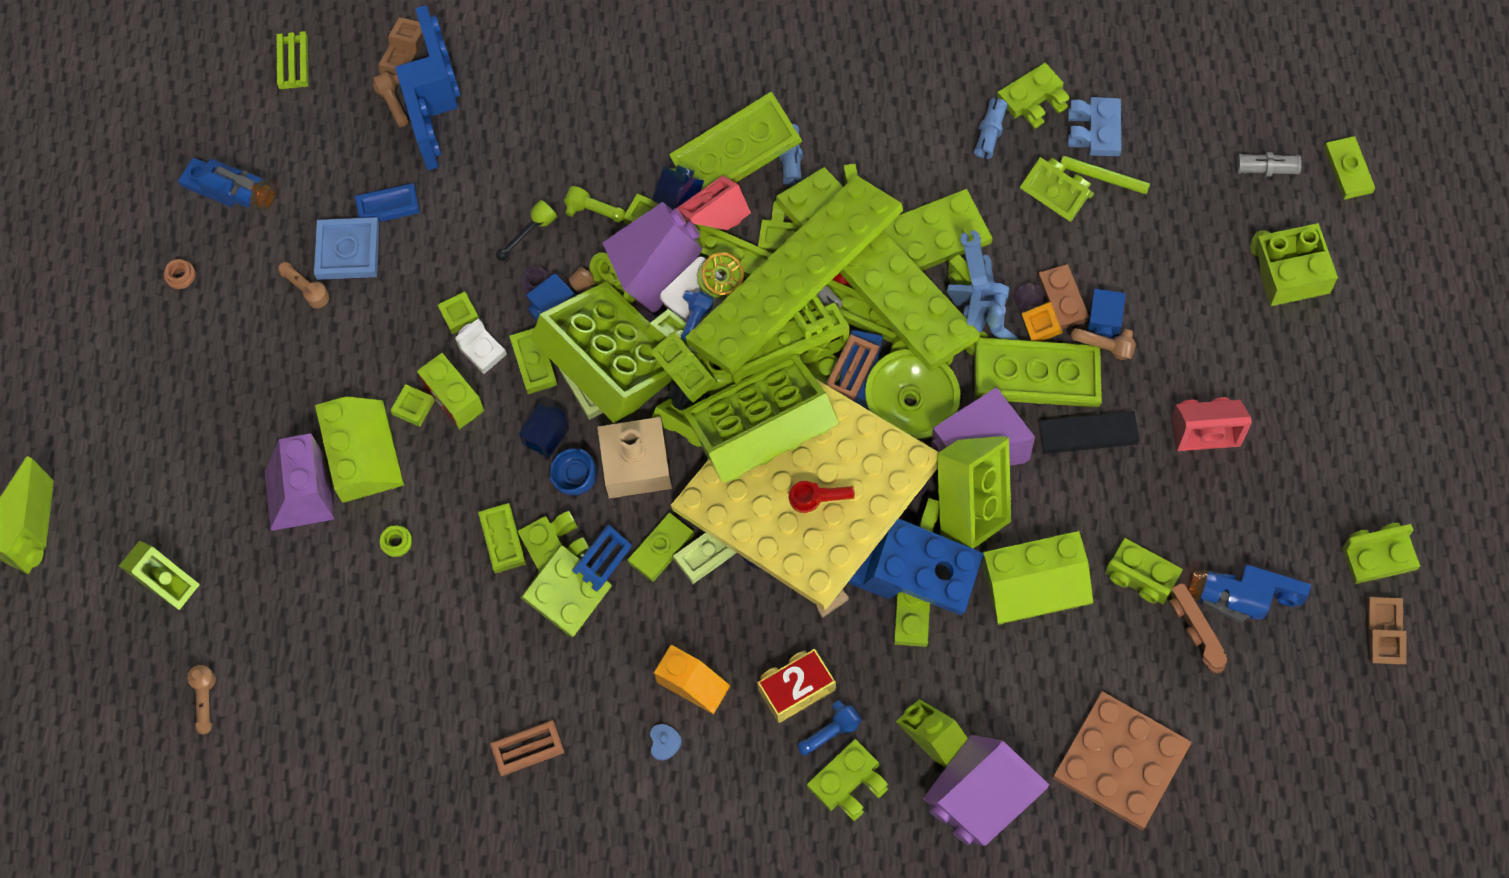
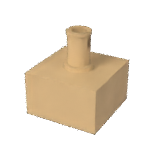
(634, 457)

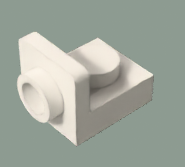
(479, 346)

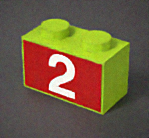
(450, 391)

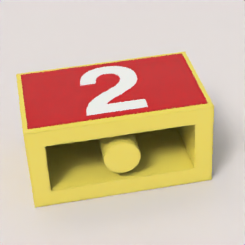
(796, 685)

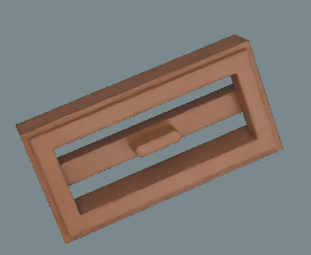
(863, 345)
(532, 759)

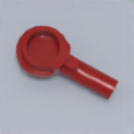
(807, 496)

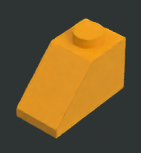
(691, 679)

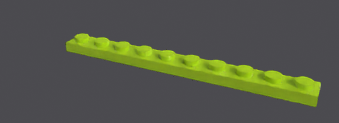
(713, 241)

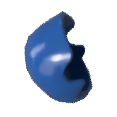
(573, 472)

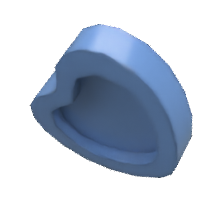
(665, 742)

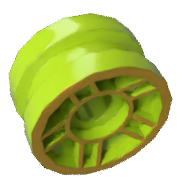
(717, 263)

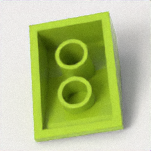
(25, 516)

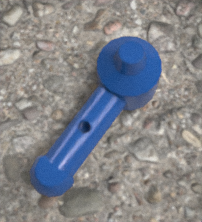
(699, 304)
(844, 721)

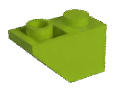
(933, 731)

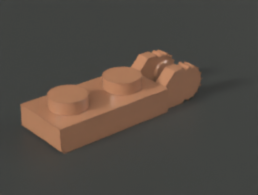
(1199, 629)

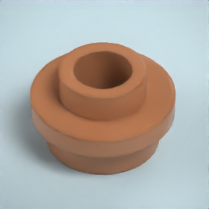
(175, 267)

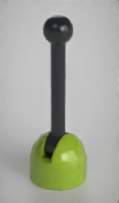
(541, 216)

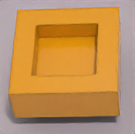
(1042, 322)

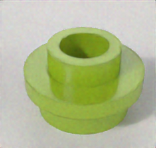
(394, 532)

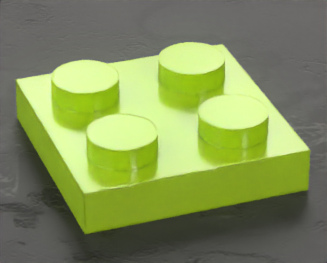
(562, 594)

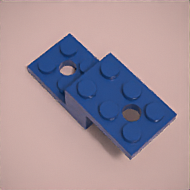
(428, 87)
(907, 564)

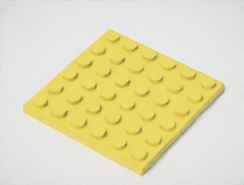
(824, 547)

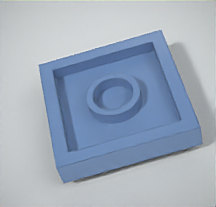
(346, 248)

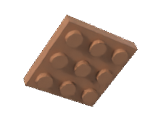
(1122, 760)

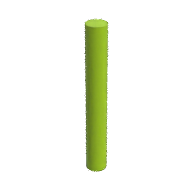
(1105, 175)

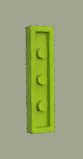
(791, 341)

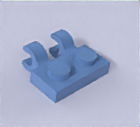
(1104, 126)

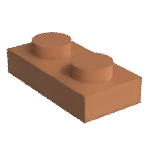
(1064, 295)

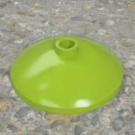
(904, 376)

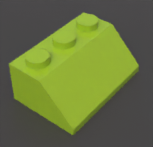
(358, 447)
(974, 489)
(1037, 577)

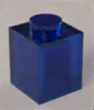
(676, 186)
(544, 430)

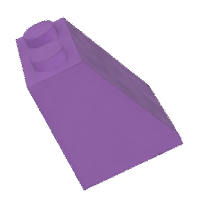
(653, 253)
(985, 418)
(298, 484)
(983, 790)

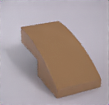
(404, 45)
(1386, 631)

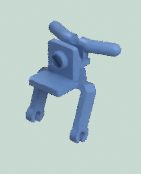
(983, 298)

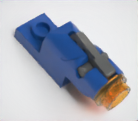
(227, 184)
(1247, 596)

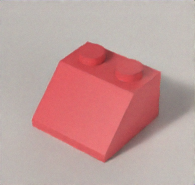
(1210, 424)

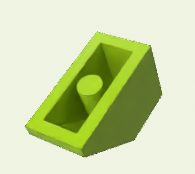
(159, 574)

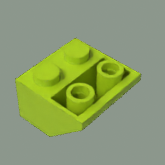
(1295, 264)

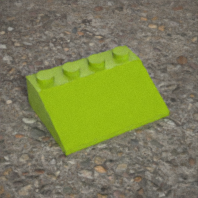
(603, 349)
(761, 417)

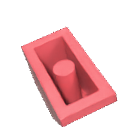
(717, 205)

